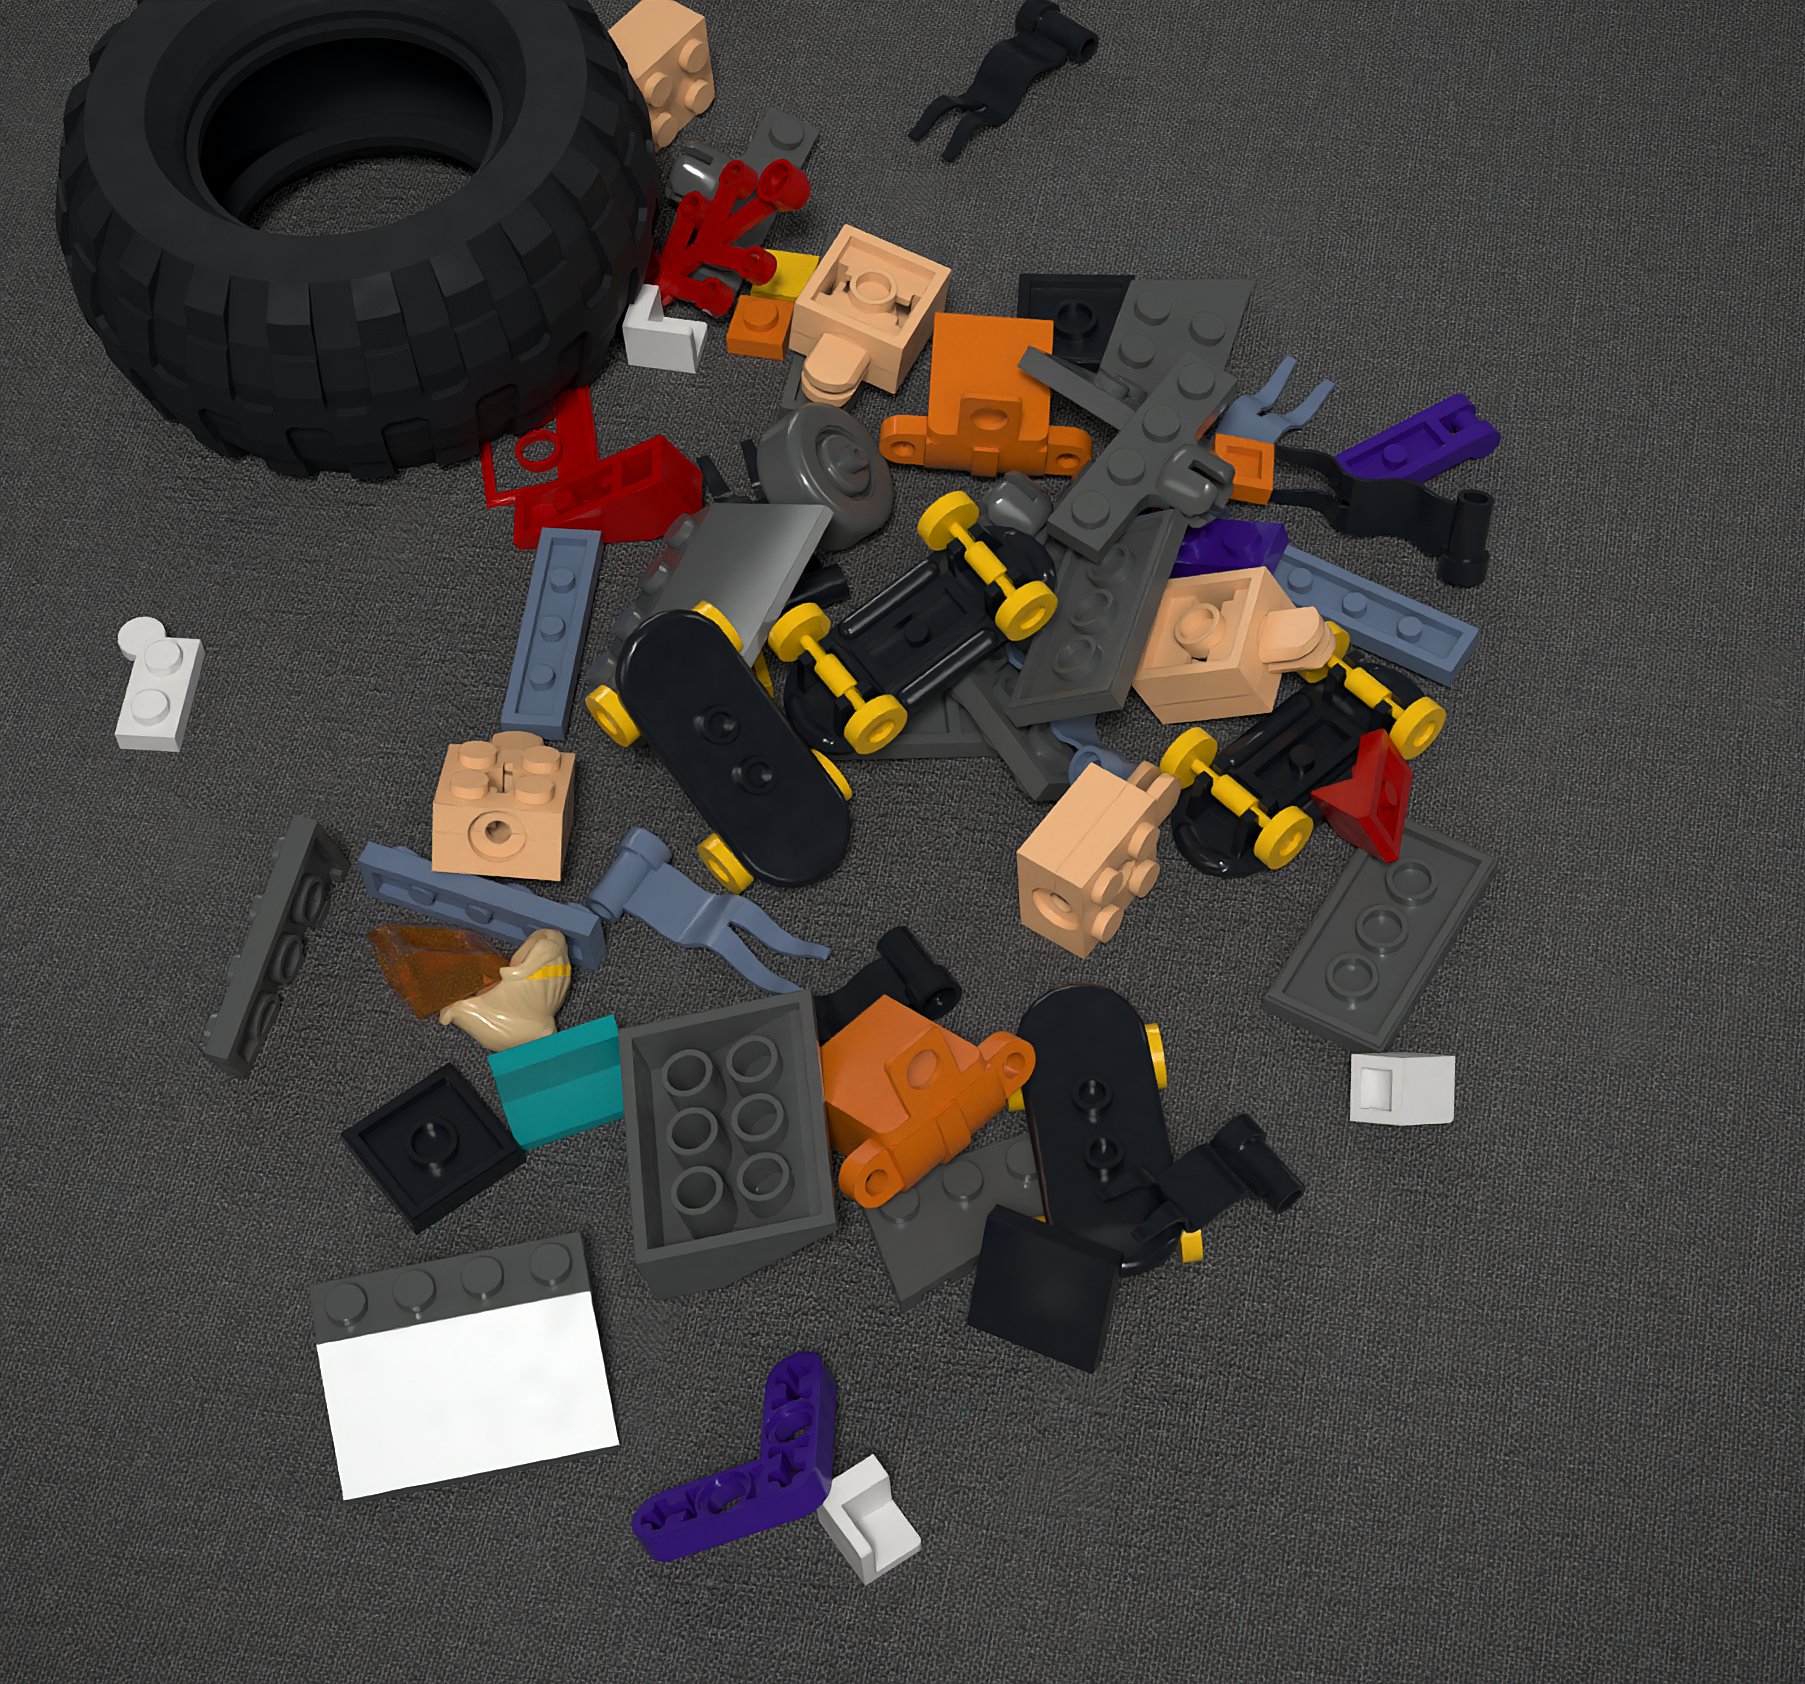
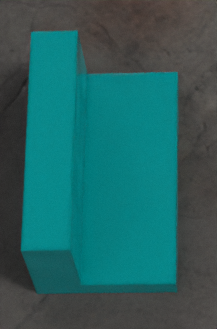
(560, 1083)

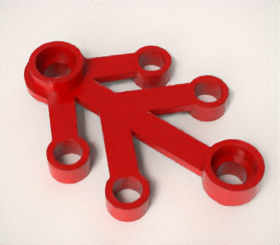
(779, 188)

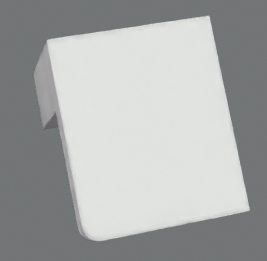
(661, 340)
(1402, 1088)
(867, 1521)

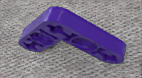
(688, 1515)

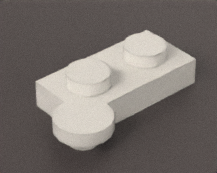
(159, 686)

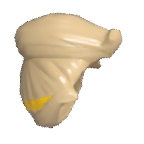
(524, 1000)

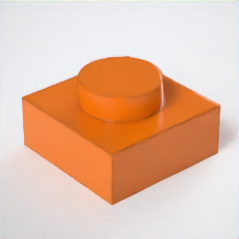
(760, 327)
(1252, 465)

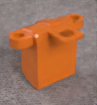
(984, 407)
(910, 1095)

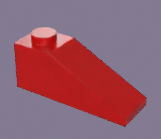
(623, 496)

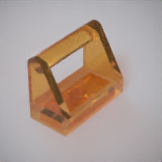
(434, 964)

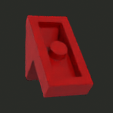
(1374, 802)

